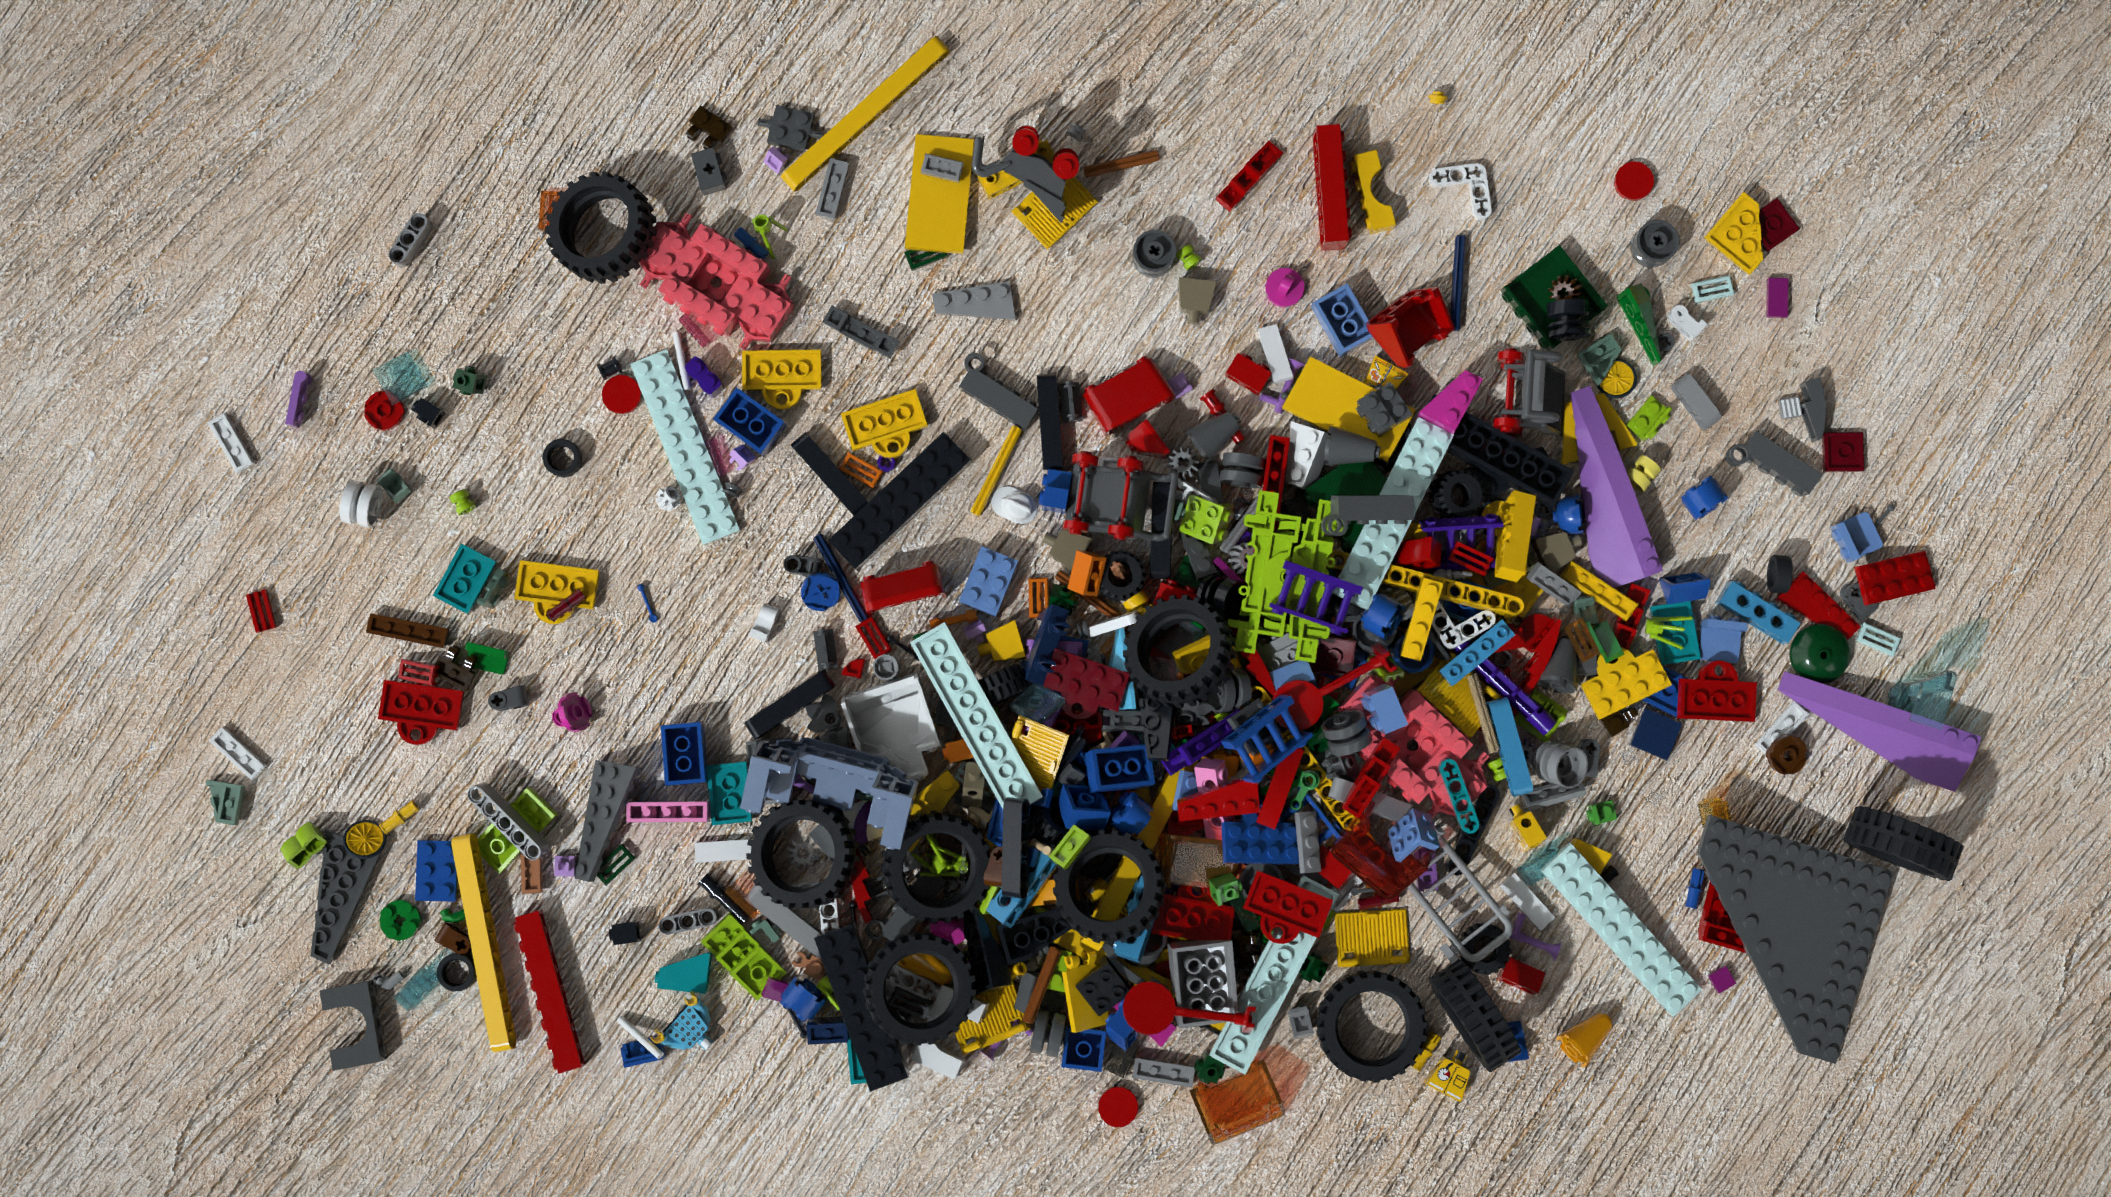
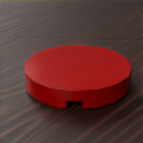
(1633, 181)
(621, 394)
(381, 412)
(1532, 627)
(1118, 1106)

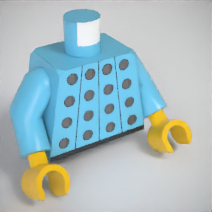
(687, 1027)

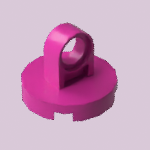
(1284, 287)
(573, 712)
(950, 931)

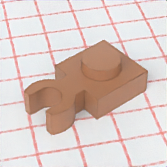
(813, 966)

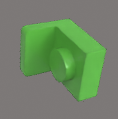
(1601, 812)

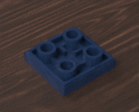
(1655, 734)

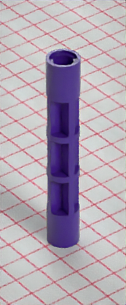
(1516, 695)

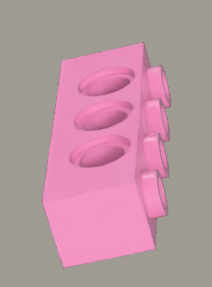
(1210, 774)
(668, 812)

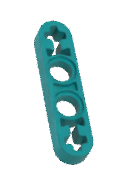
(1455, 797)

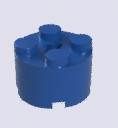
(1704, 498)
(1382, 616)
(1410, 665)
(1130, 814)
(803, 998)

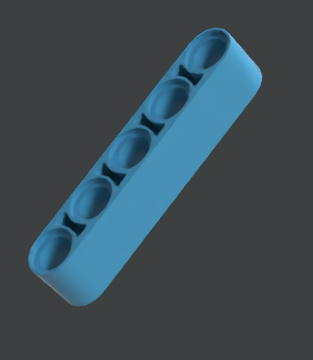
(1510, 746)

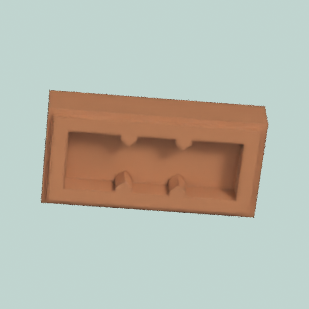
(531, 875)

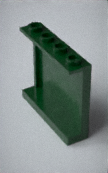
(1530, 294)
(1347, 480)

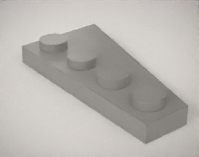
(985, 301)

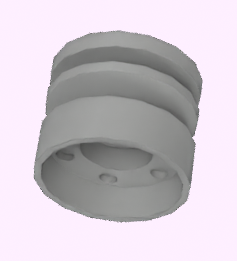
(1560, 764)

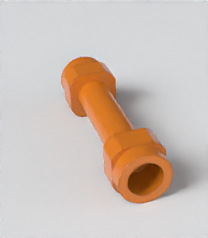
(969, 616)

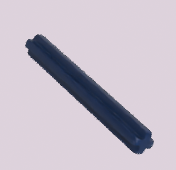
(1457, 281)
(840, 576)

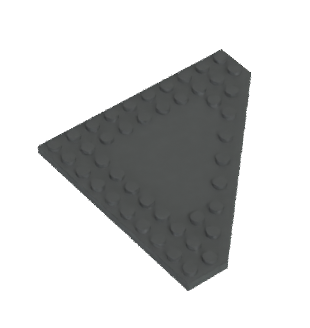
(1802, 922)

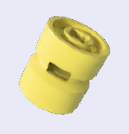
(1642, 473)

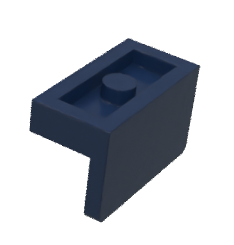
(827, 1030)

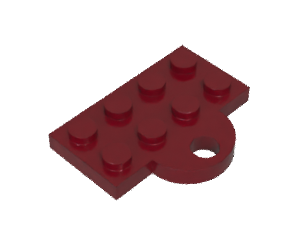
(1086, 683)

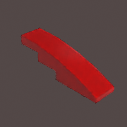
(1249, 176)
(1626, 630)
(1543, 648)
(1257, 668)
(1370, 777)
(1279, 790)
(860, 890)

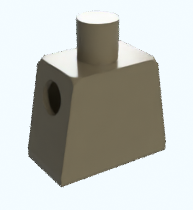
(1195, 297)
(1065, 547)
(1555, 549)
(973, 781)

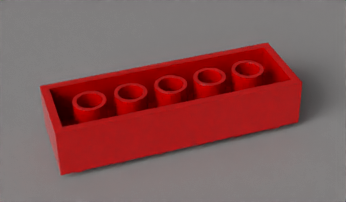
(1330, 187)

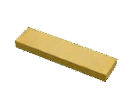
(1600, 590)

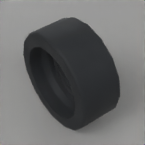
(562, 443)
(1779, 574)
(441, 972)

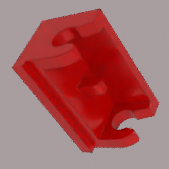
(1521, 976)

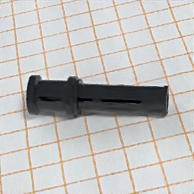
(717, 891)

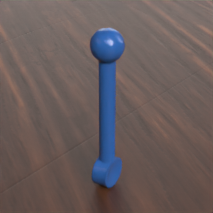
(653, 618)

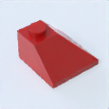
(1146, 441)

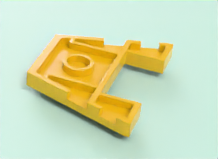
(1622, 435)

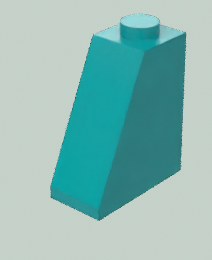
(686, 975)

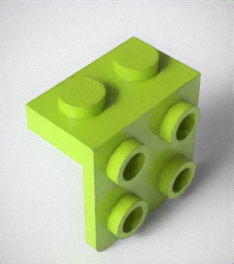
(1206, 520)

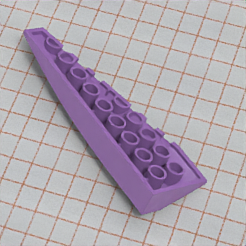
(1615, 525)
(1919, 750)

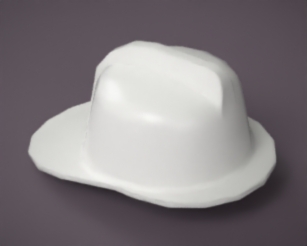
(1014, 505)

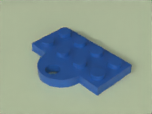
(1257, 844)

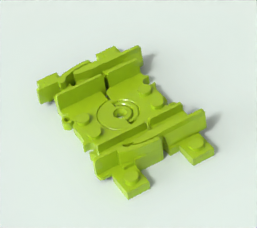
(1266, 574)

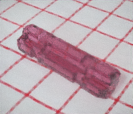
(694, 330)
(716, 457)

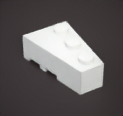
(1305, 455)

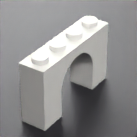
(936, 1056)

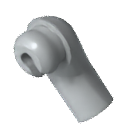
(387, 982)

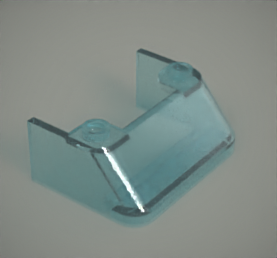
(1925, 697)

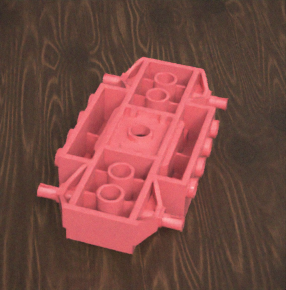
(691, 265)
(1436, 739)

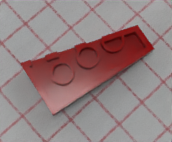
(1817, 605)
(1221, 801)

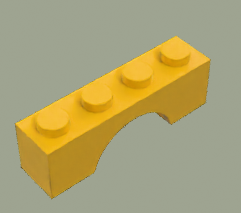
(1378, 216)
(1422, 617)

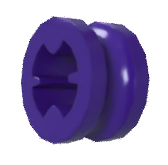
(884, 468)

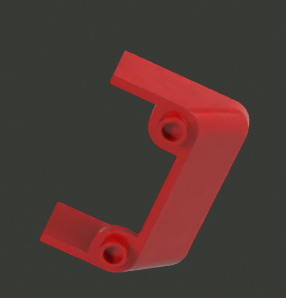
(902, 587)

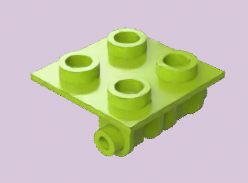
(1551, 707)

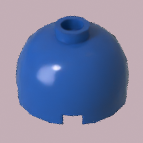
(1569, 514)

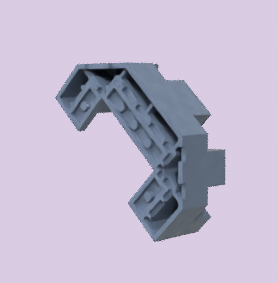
(838, 776)

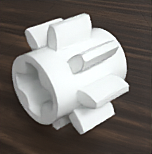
(668, 498)

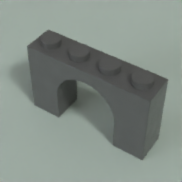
(363, 998)

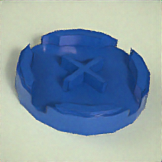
(820, 591)

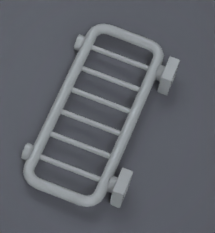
(1458, 947)

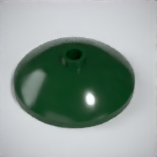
(1806, 652)

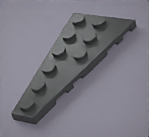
(603, 812)
(339, 893)

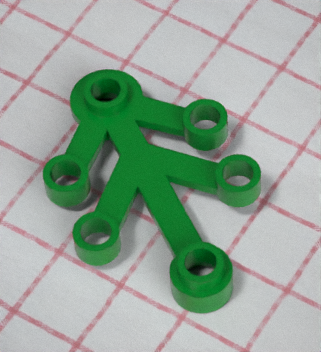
(1301, 782)

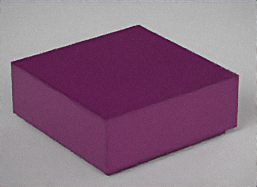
(1721, 979)
(774, 989)

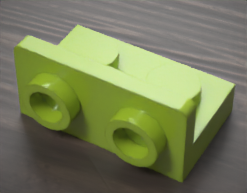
(1648, 418)

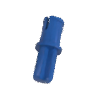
(751, 243)
(1694, 888)

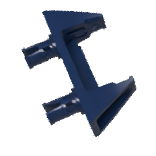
(1046, 641)

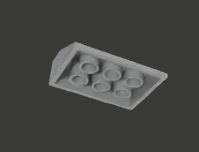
(1202, 978)

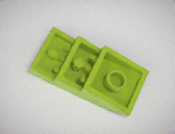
(497, 848)
(742, 955)

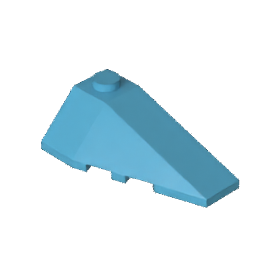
(1117, 661)

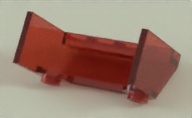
(1373, 862)

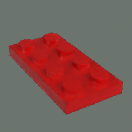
(1894, 578)

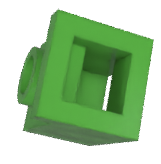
(1224, 888)

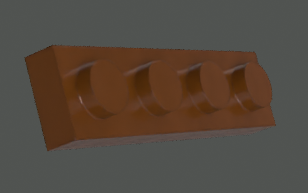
(407, 630)

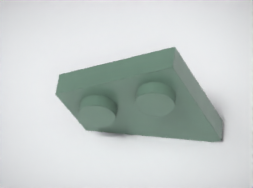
(1599, 358)
(499, 580)
(226, 801)

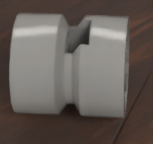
(886, 667)

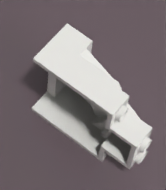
(893, 723)

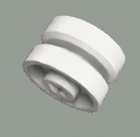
(361, 503)

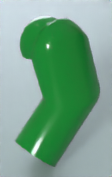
(455, 917)

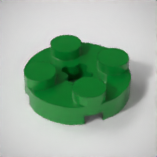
(390, 914)

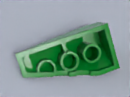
(1638, 310)

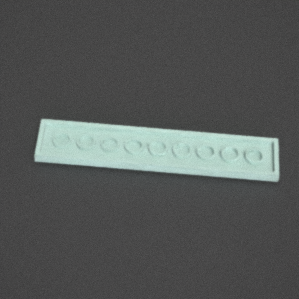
(685, 447)
(1380, 542)
(974, 716)
(1620, 929)
(1266, 991)

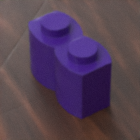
(701, 374)

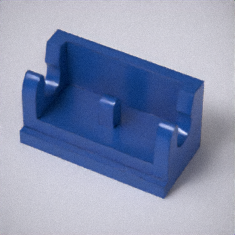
(636, 1054)

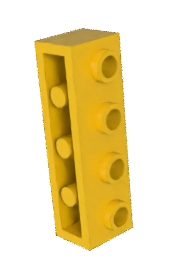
(1003, 182)

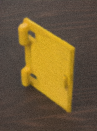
(1044, 224)
(1455, 699)
(1040, 750)
(1372, 937)
(996, 1022)

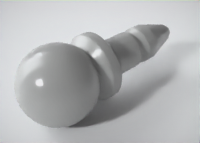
(1455, 575)

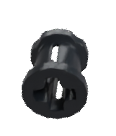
(609, 368)

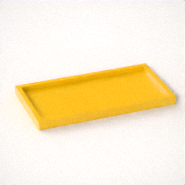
(938, 205)
(1330, 399)

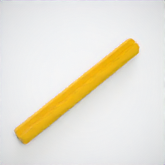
(996, 470)

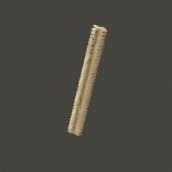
(1479, 702)

